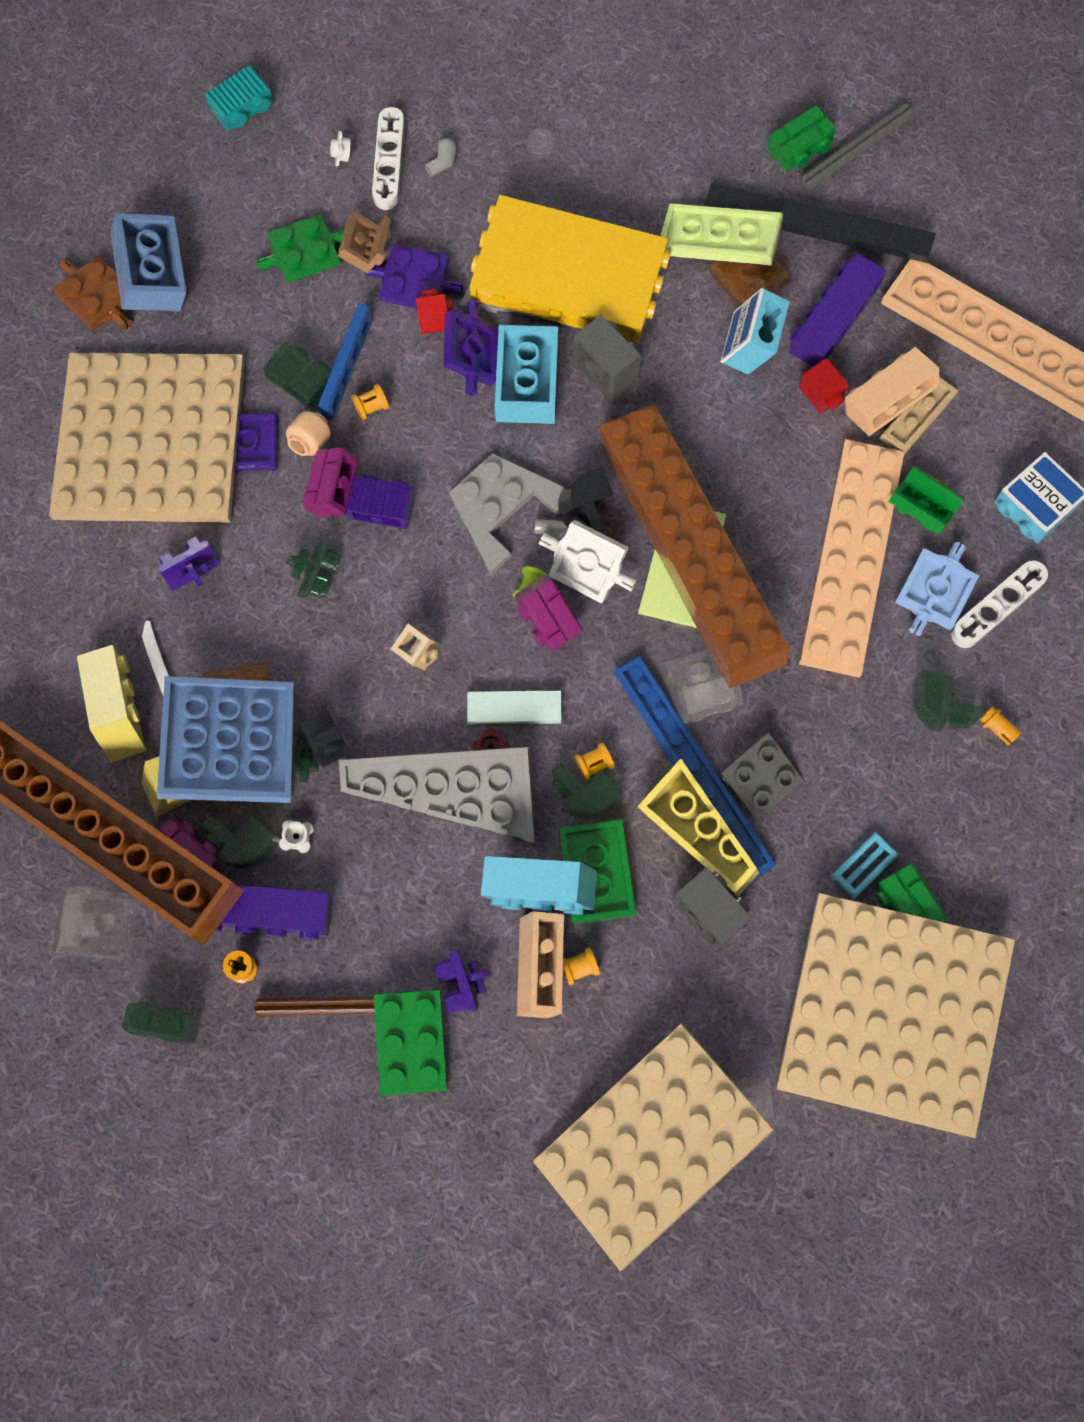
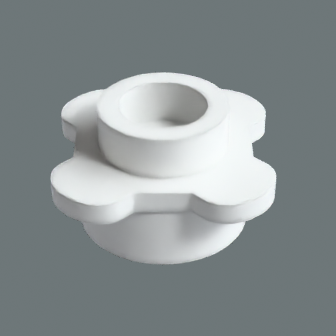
(340, 148)
(291, 828)

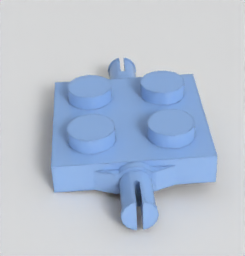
(937, 589)

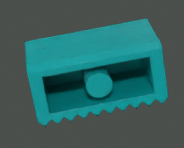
(239, 98)

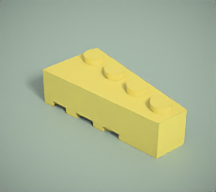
(694, 823)

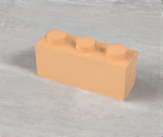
(892, 391)
(540, 965)

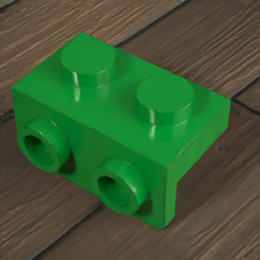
(926, 500)

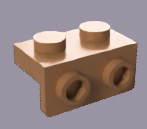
(364, 241)

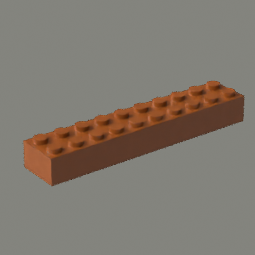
(693, 547)
(113, 839)

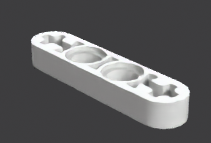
(388, 158)
(1000, 605)

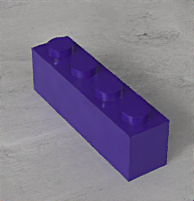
(837, 310)
(280, 912)

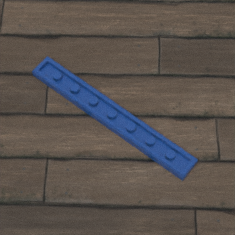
(680, 744)

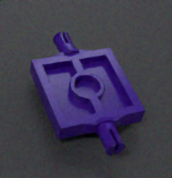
(410, 272)
(470, 347)

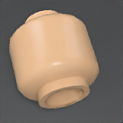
(308, 433)

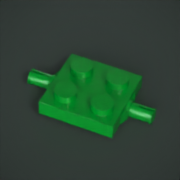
(302, 249)

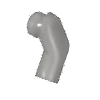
(444, 159)
(554, 528)

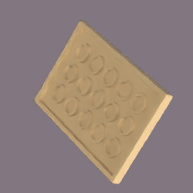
(652, 1146)

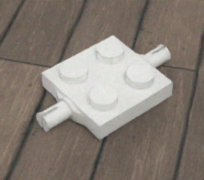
(588, 561)

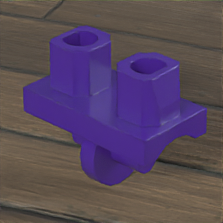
(188, 565)
(454, 969)

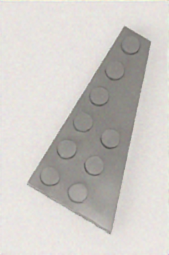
(466, 787)

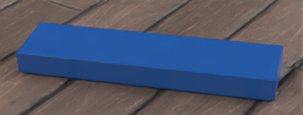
(345, 362)

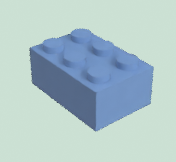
(148, 262)

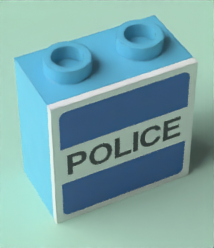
(755, 331)
(1040, 498)

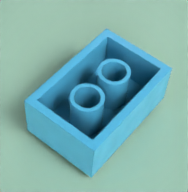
(526, 374)
(539, 884)

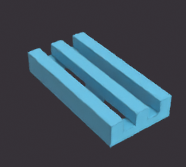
(845, 884)

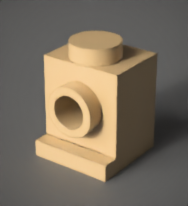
(422, 652)

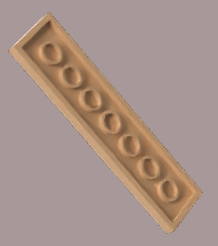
(990, 334)
(851, 559)

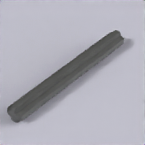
(856, 146)

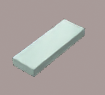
(514, 707)

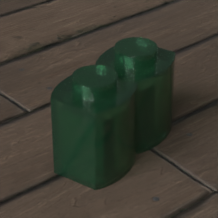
(298, 374)
(167, 1024)

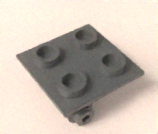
(761, 776)

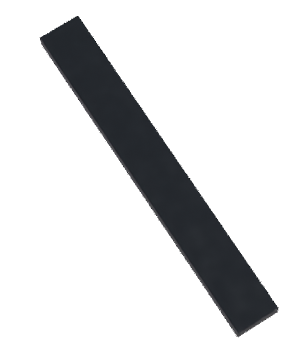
(830, 224)

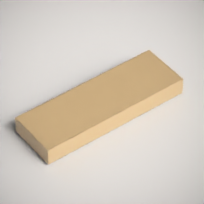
(916, 419)

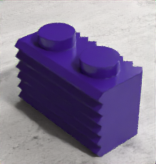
(380, 501)

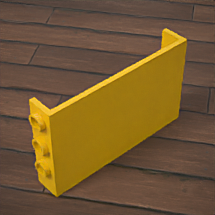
(568, 267)

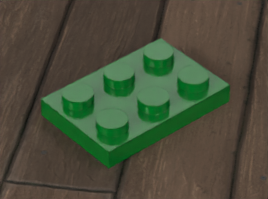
(604, 850)
(410, 1042)

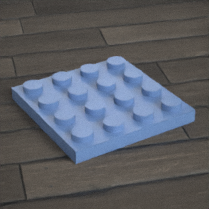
(226, 740)

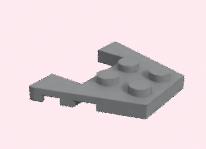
(492, 497)

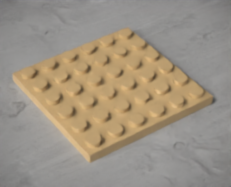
(148, 437)
(895, 1015)

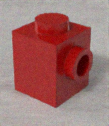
(432, 310)
(824, 386)

